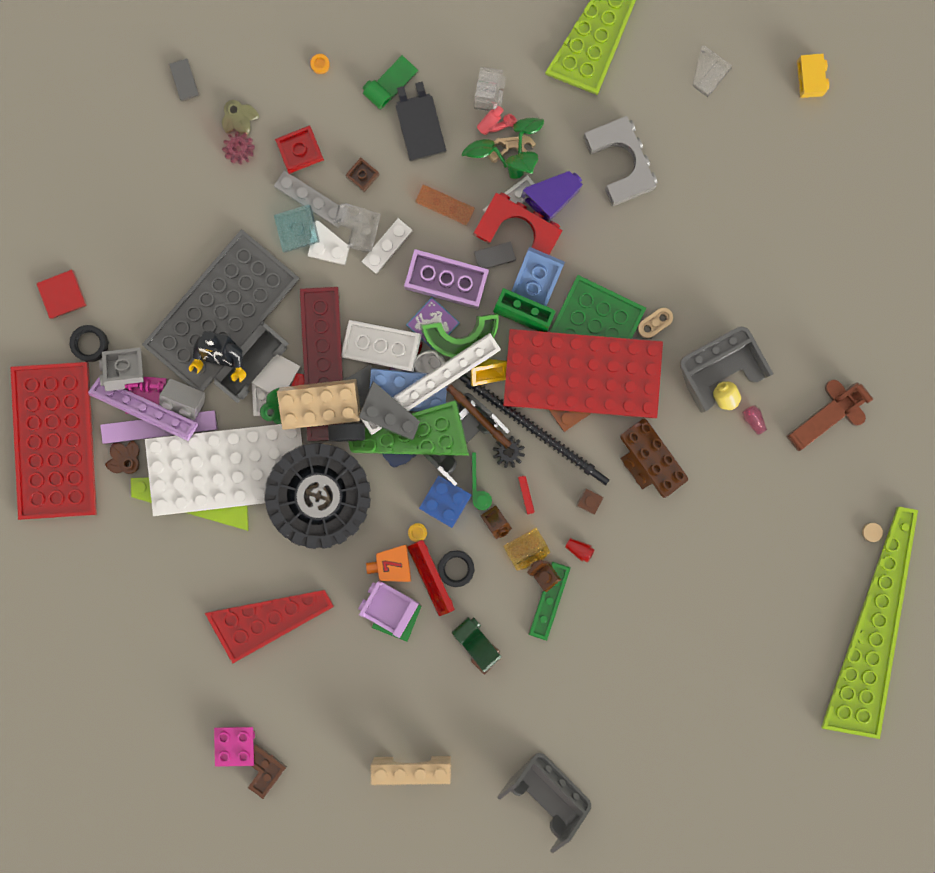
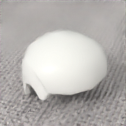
(428, 361)

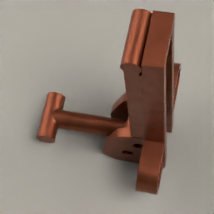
(843, 404)

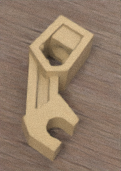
(510, 143)

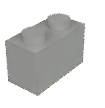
(182, 399)

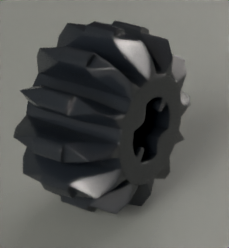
(506, 458)

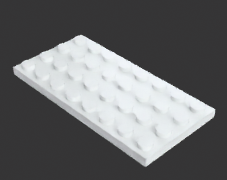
(215, 467)

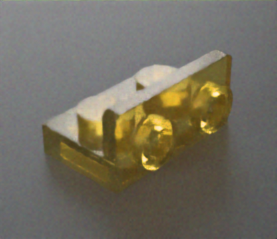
(527, 549)

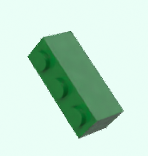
(524, 311)

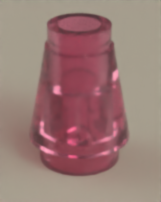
(755, 419)

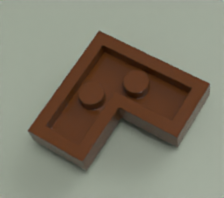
(269, 771)

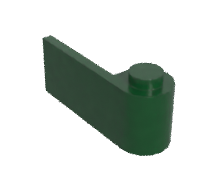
(476, 643)

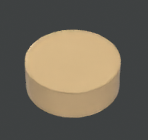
(872, 532)

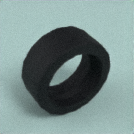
(78, 333)
(346, 432)
(456, 583)

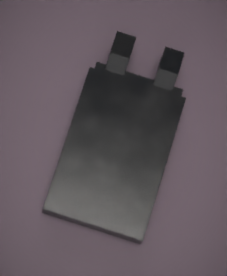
(419, 124)

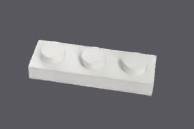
(387, 246)

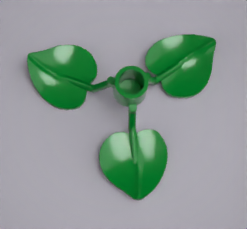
(517, 163)

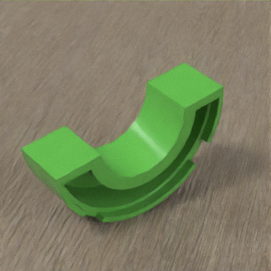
(451, 346)

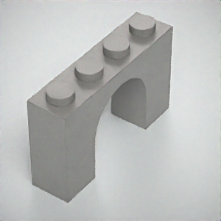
(622, 134)

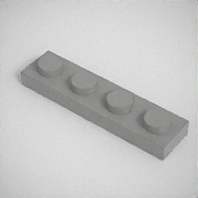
(306, 195)

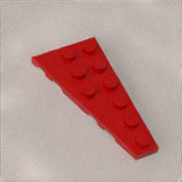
(257, 624)

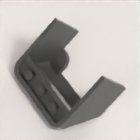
(256, 354)
(471, 426)
(554, 793)

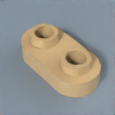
(655, 323)

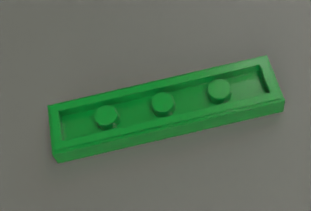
(549, 604)

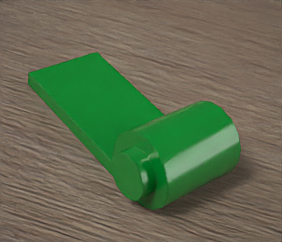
(385, 88)
(481, 499)

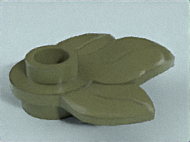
(241, 119)

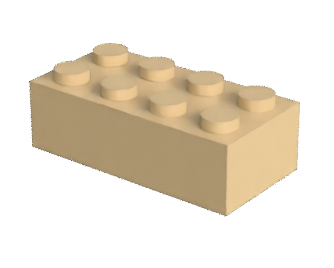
(319, 404)

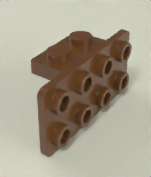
(651, 460)

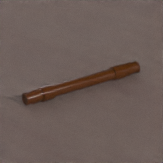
(460, 398)

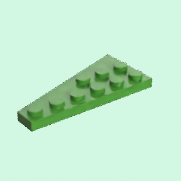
(437, 434)

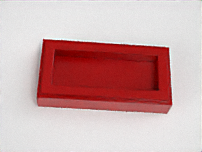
(526, 495)

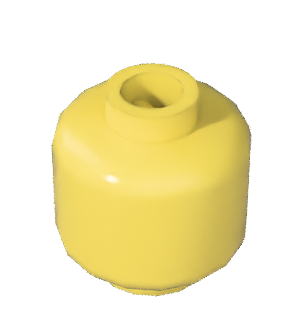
(727, 395)

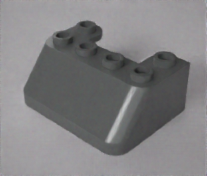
(721, 359)

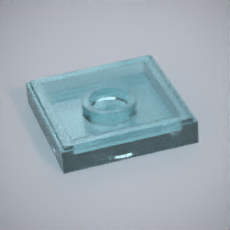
(296, 228)

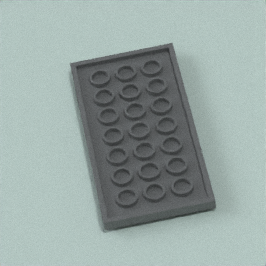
(226, 299)

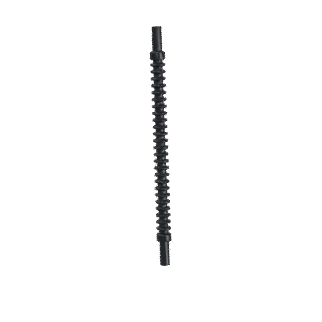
(589, 469)

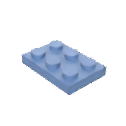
(538, 276)

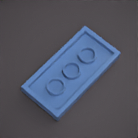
(396, 381)

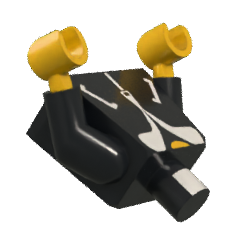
(218, 350)

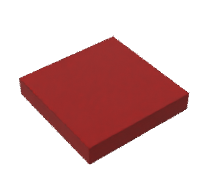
(299, 149)
(61, 294)

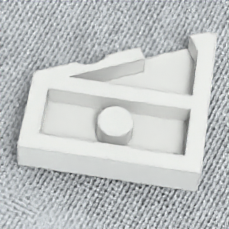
(329, 248)

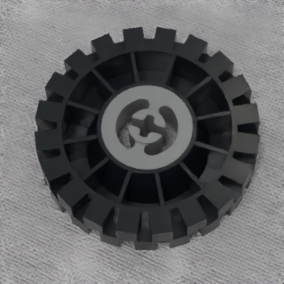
(308, 524)

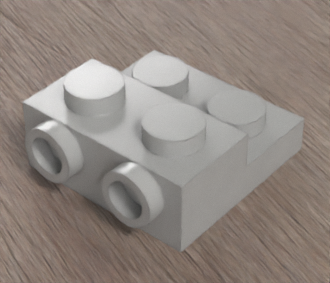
(121, 368)

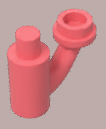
(490, 121)

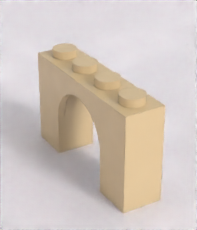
(387, 772)

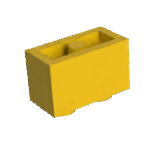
(812, 75)

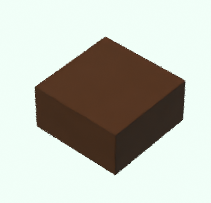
(362, 174)

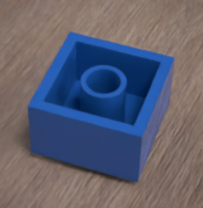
(445, 501)

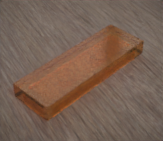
(444, 205)

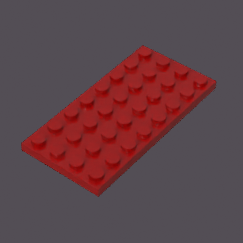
(583, 373)
(53, 440)

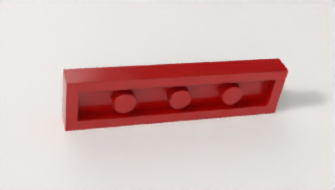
(431, 578)

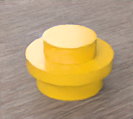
(417, 532)

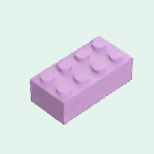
(446, 279)

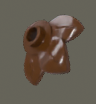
(121, 456)

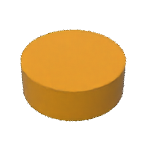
(320, 63)

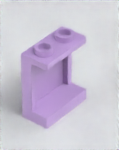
(388, 608)

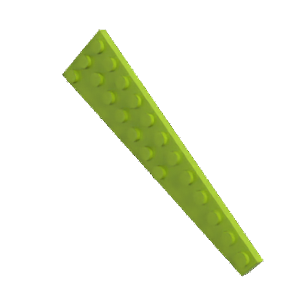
(591, 44)
(865, 675)

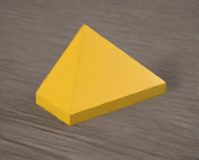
(488, 372)

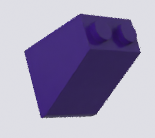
(552, 194)

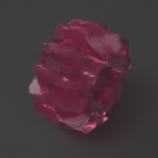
(232, 152)

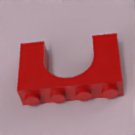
(502, 208)

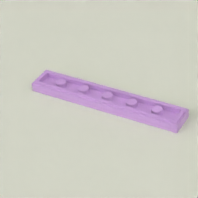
(145, 410)
(143, 430)

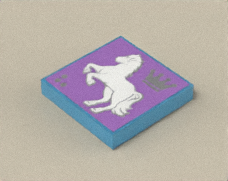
(429, 313)

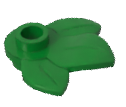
(271, 403)

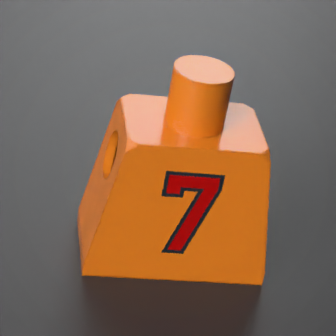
(391, 565)

